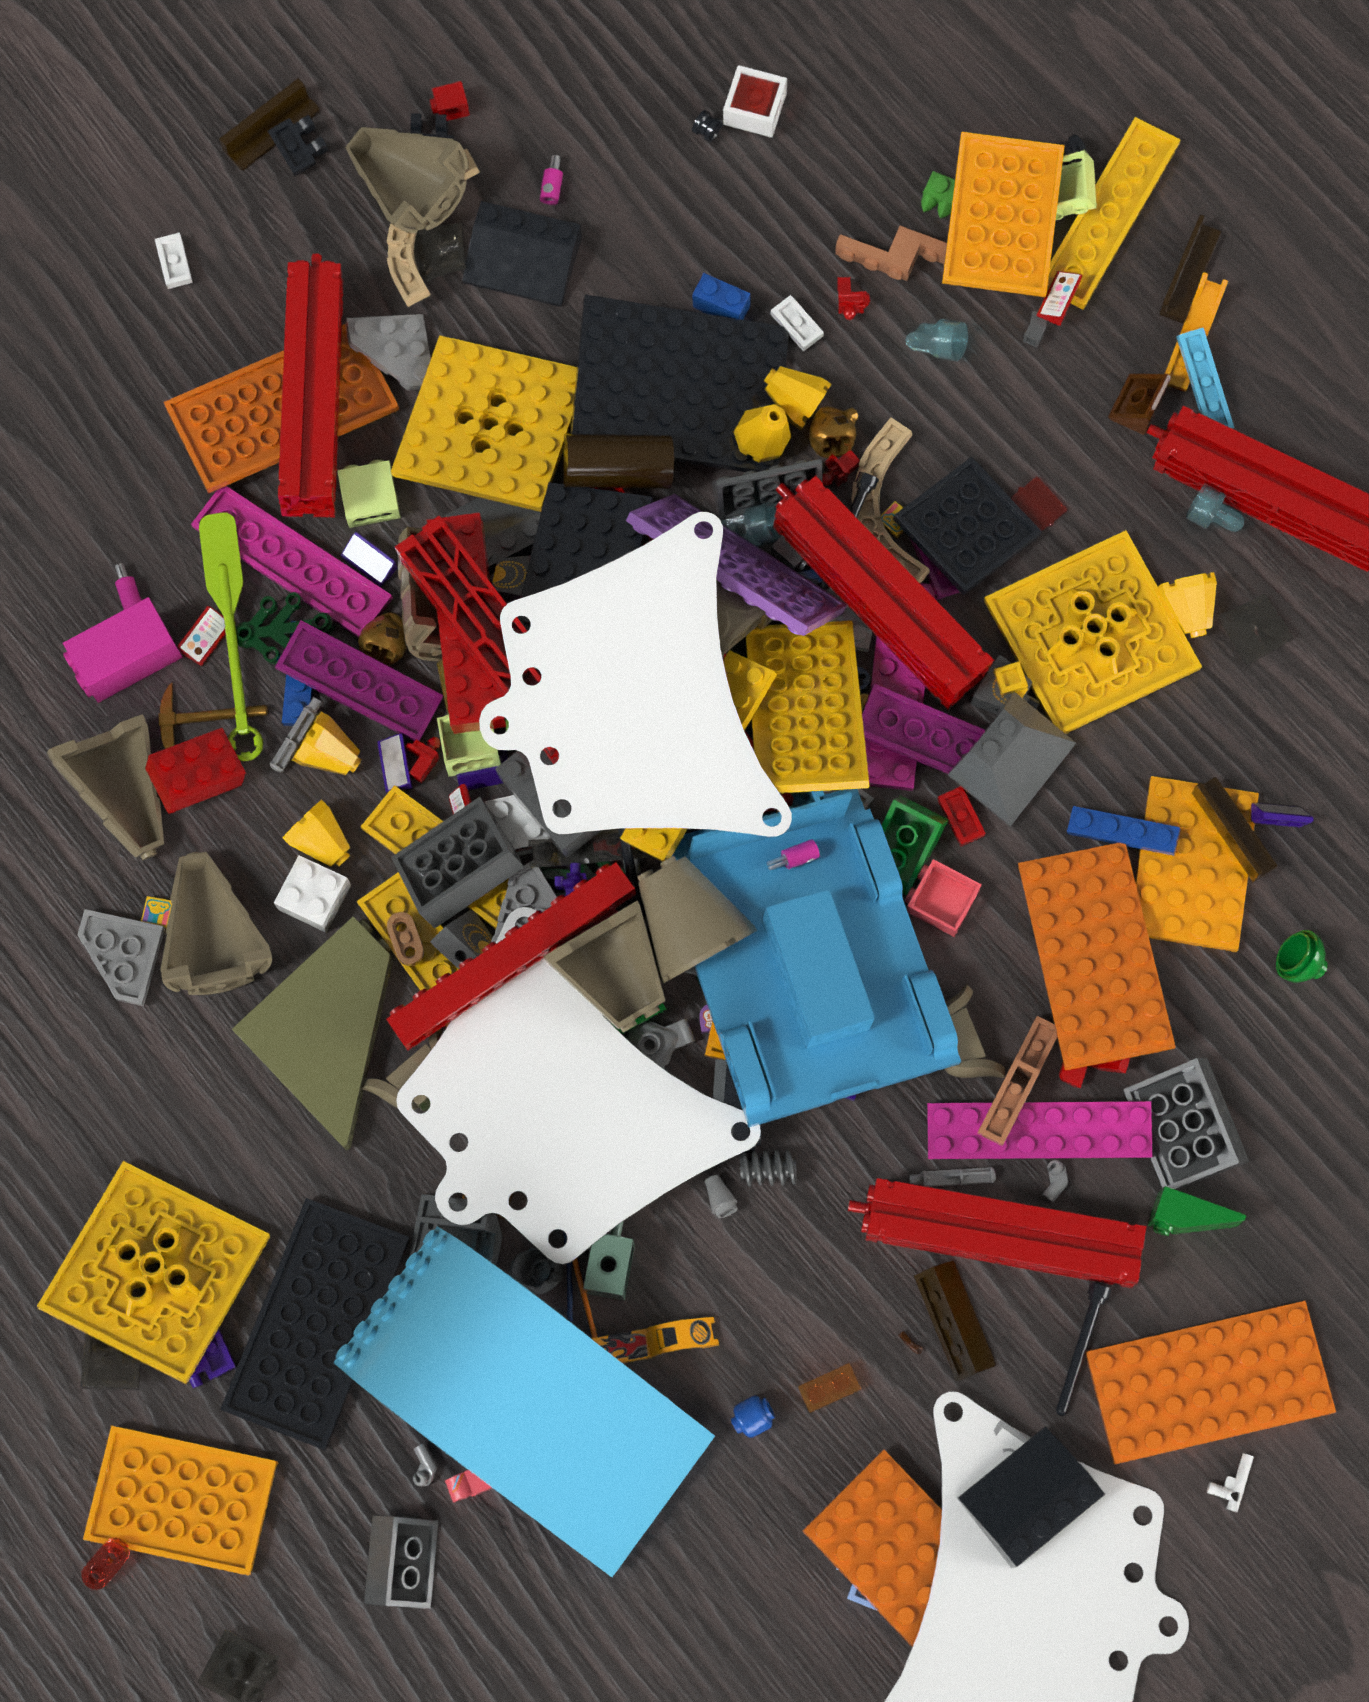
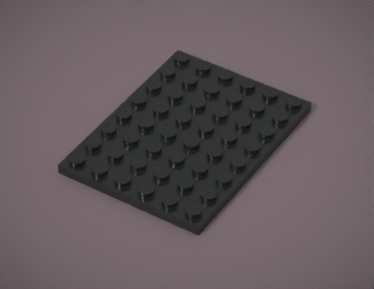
(674, 376)

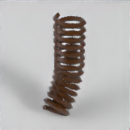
(911, 1344)

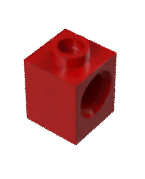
(450, 101)

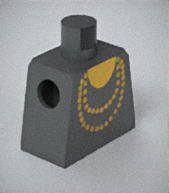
(510, 577)
(988, 693)
(462, 938)

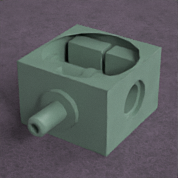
(610, 1248)

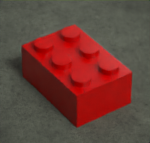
(195, 770)

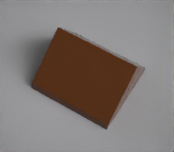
(1139, 400)

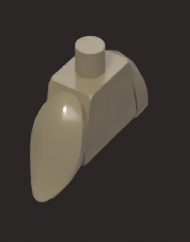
(969, 1046)
(400, 1076)

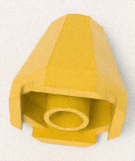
(796, 393)
(763, 433)
(1191, 602)
(327, 748)
(319, 836)

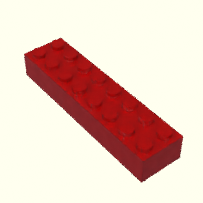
(465, 682)

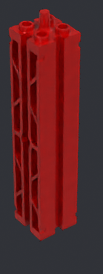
(311, 388)
(1266, 484)
(880, 591)
(464, 601)
(1002, 1232)

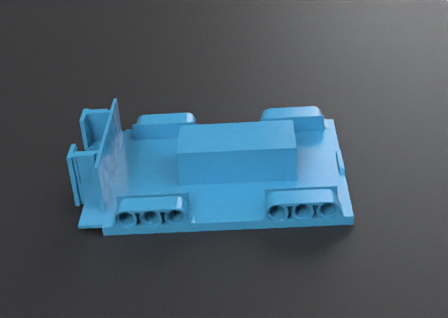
(833, 977)

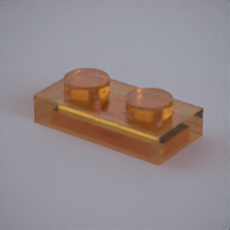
(829, 1388)

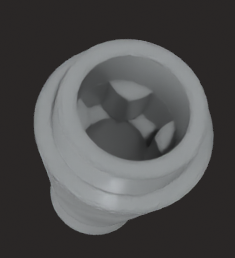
(720, 1197)

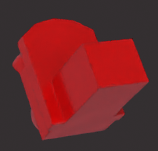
(850, 302)
(838, 469)
(426, 756)

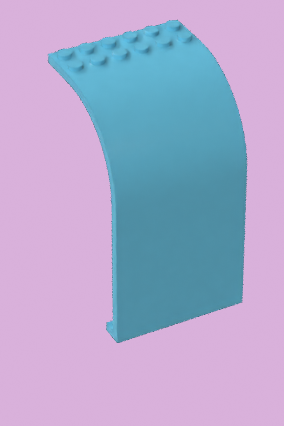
(523, 1399)

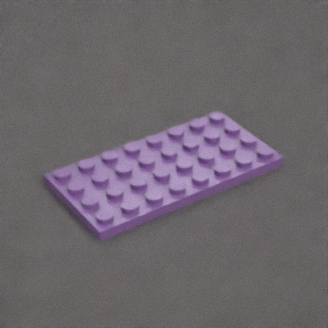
(748, 570)

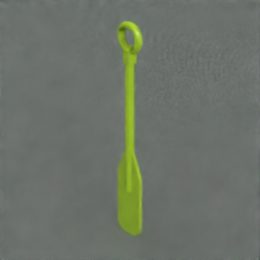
(225, 585)

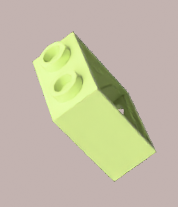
(1077, 186)
(368, 492)
(465, 750)

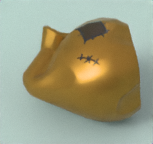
(833, 431)
(384, 638)

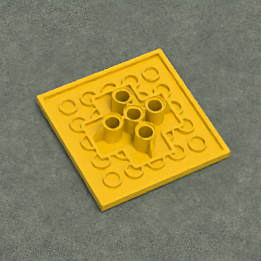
(466, 386)
(1076, 679)
(169, 1322)

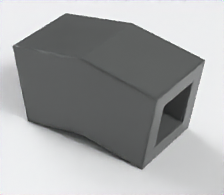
(1036, 330)

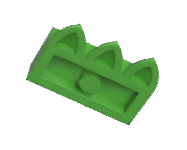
(940, 191)

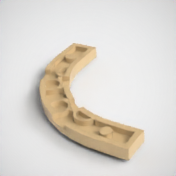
(402, 259)
(876, 462)

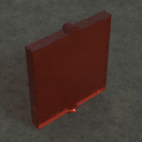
(1039, 503)

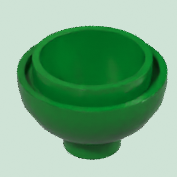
(1301, 957)

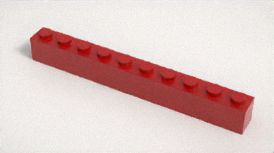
(511, 956)

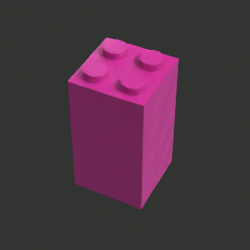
(121, 651)

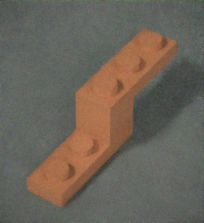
(901, 255)
(1019, 1081)

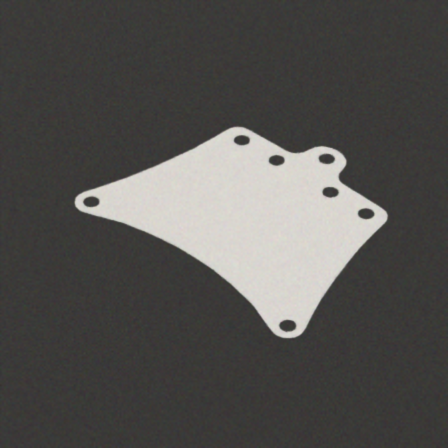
(634, 697)
(560, 1114)
(1053, 1618)

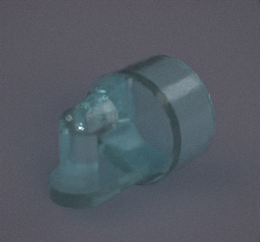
(944, 339)
(1209, 507)
(758, 524)

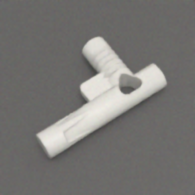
(1233, 1484)

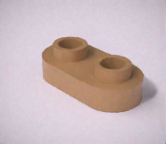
(405, 940)

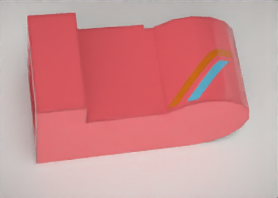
(465, 1485)

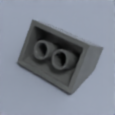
(401, 1562)

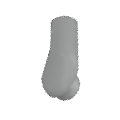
(1058, 1180)

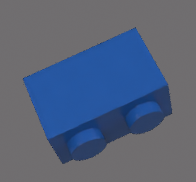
(720, 298)

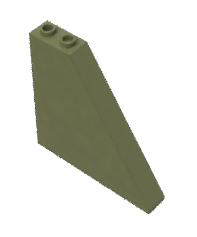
(324, 1024)

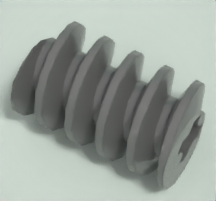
(768, 1168)

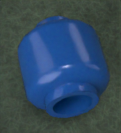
(752, 1416)

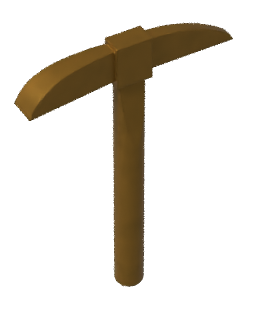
(169, 719)

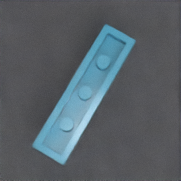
(1204, 376)

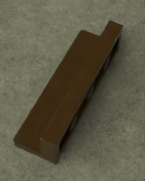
(251, 138)
(1190, 271)
(1234, 829)
(954, 1320)

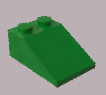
(911, 836)
(1183, 1213)

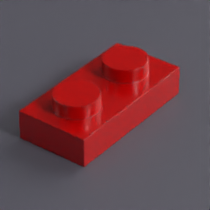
(961, 816)

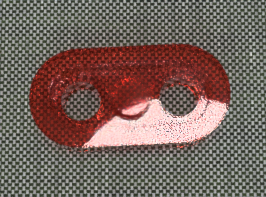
(104, 1565)

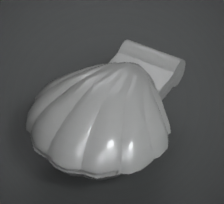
(662, 1038)

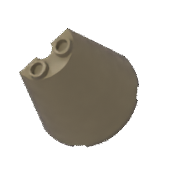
(687, 917)
(613, 968)

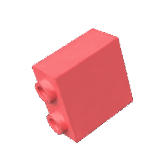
(942, 897)

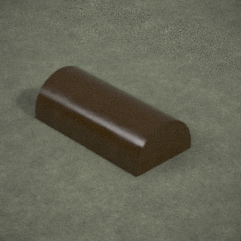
(618, 461)

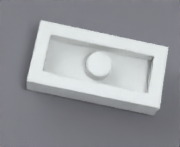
(173, 260)
(797, 323)

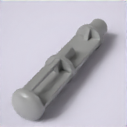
(295, 736)
(953, 1177)

